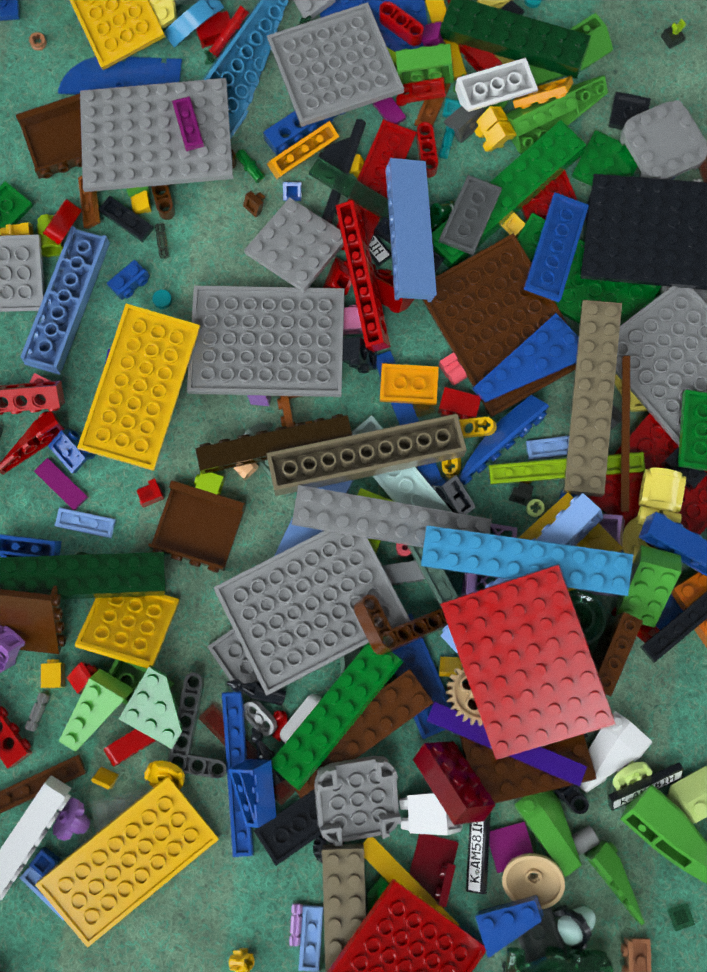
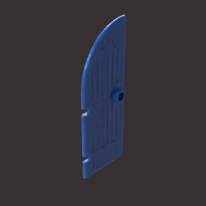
(132, 72)

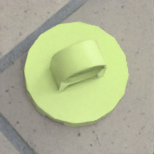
(630, 774)

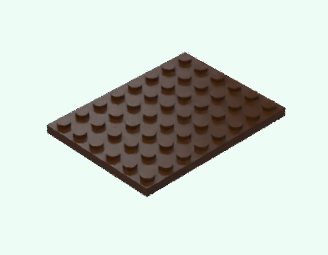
(490, 315)

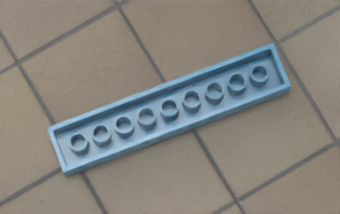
(515, 557)

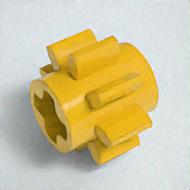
(241, 960)

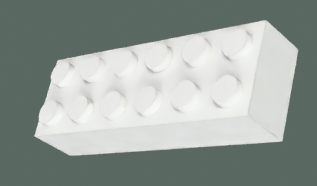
(31, 830)

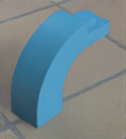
(191, 20)

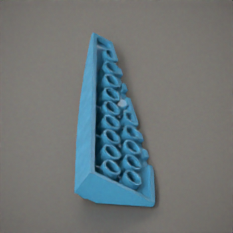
(246, 57)

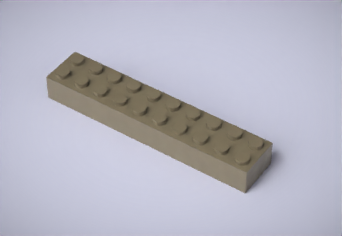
(592, 398)
(366, 454)

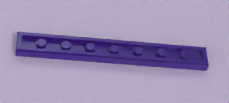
(538, 757)

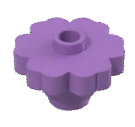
(71, 820)

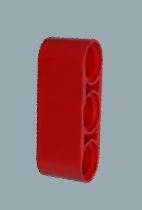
(405, 30)
(478, 58)
(427, 142)
(62, 221)
(127, 746)

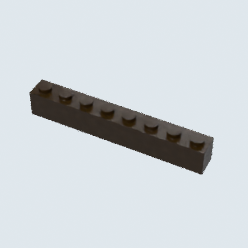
(254, 448)

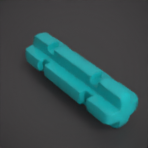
(446, 143)

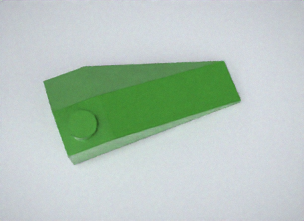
(549, 825)

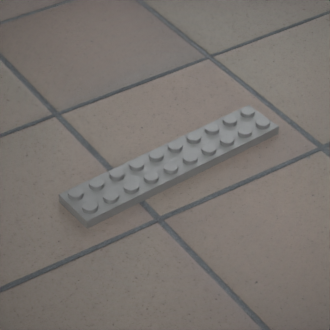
(376, 517)

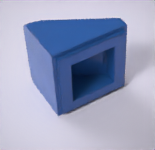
(292, 190)
(44, 861)

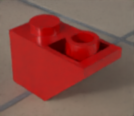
(338, 276)
(80, 675)

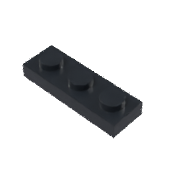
(126, 219)

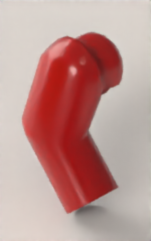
(281, 719)

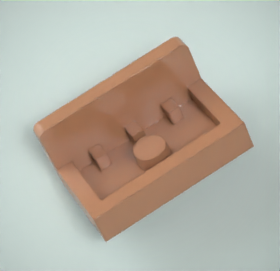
(636, 954)

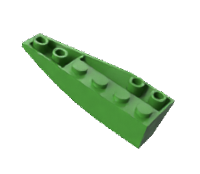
(599, 46)
(539, 118)
(668, 831)

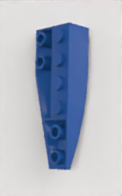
(514, 424)

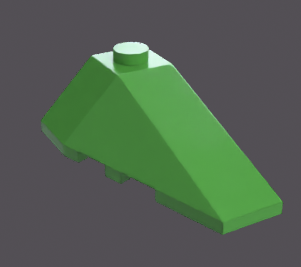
(610, 868)

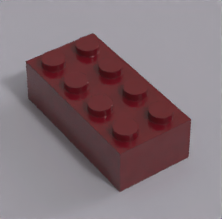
(454, 782)

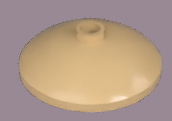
(521, 883)

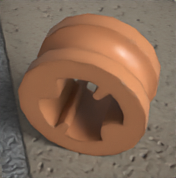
(37, 35)

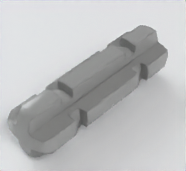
(37, 711)

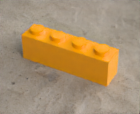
(303, 150)

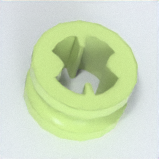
(539, 512)

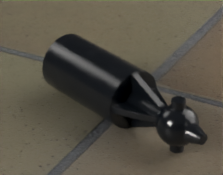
(256, 691)
(265, 753)

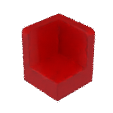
(150, 494)

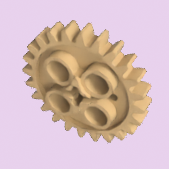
(461, 697)

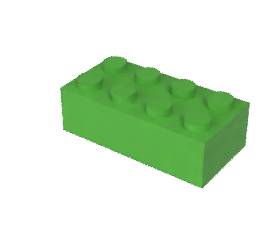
(650, 585)

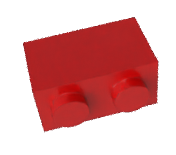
(212, 28)
(459, 403)

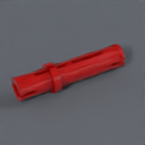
(229, 30)

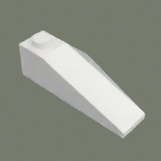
(614, 749)

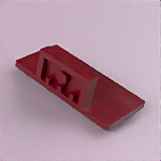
(434, 865)

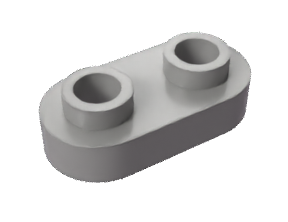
(259, 717)

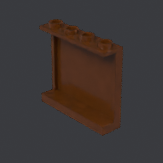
(53, 136)
(198, 526)
(35, 619)
(614, 649)

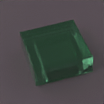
(681, 917)

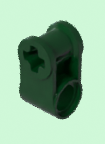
(440, 213)

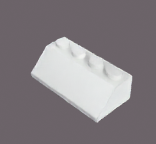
(495, 85)

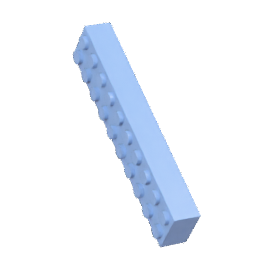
(567, 529)

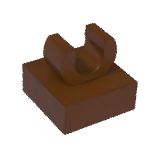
(254, 203)

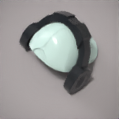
(575, 925)

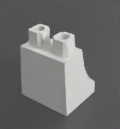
(426, 816)

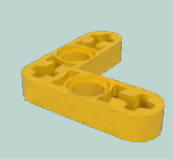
(476, 432)

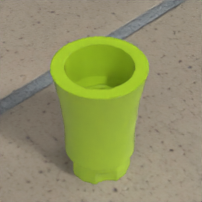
(48, 247)

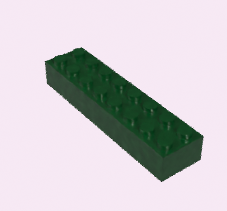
(515, 36)
(86, 575)

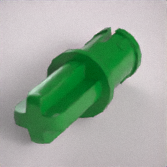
(249, 165)

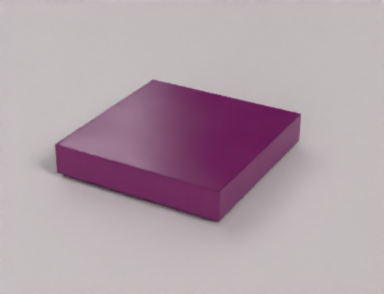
(509, 843)

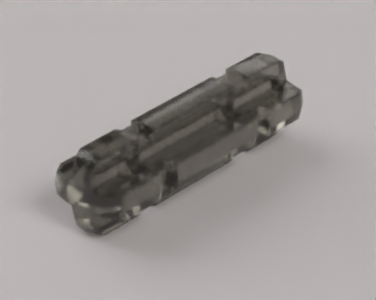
(162, 241)

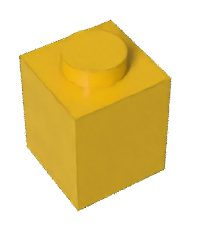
(53, 674)

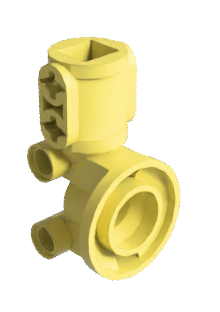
(660, 492)

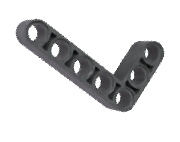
(185, 753)

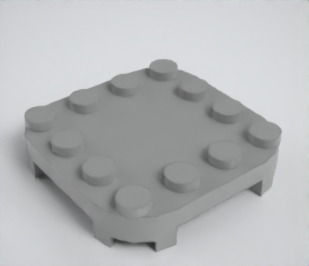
(664, 141)
(357, 799)

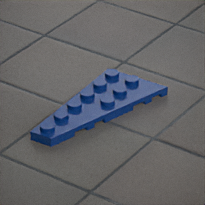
(539, 356)

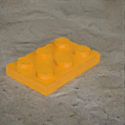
(545, 91)
(409, 384)

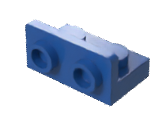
(128, 280)
(66, 449)

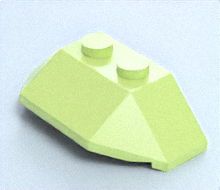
(691, 795)

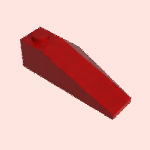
(386, 290)
(33, 440)

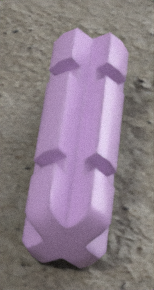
(296, 923)

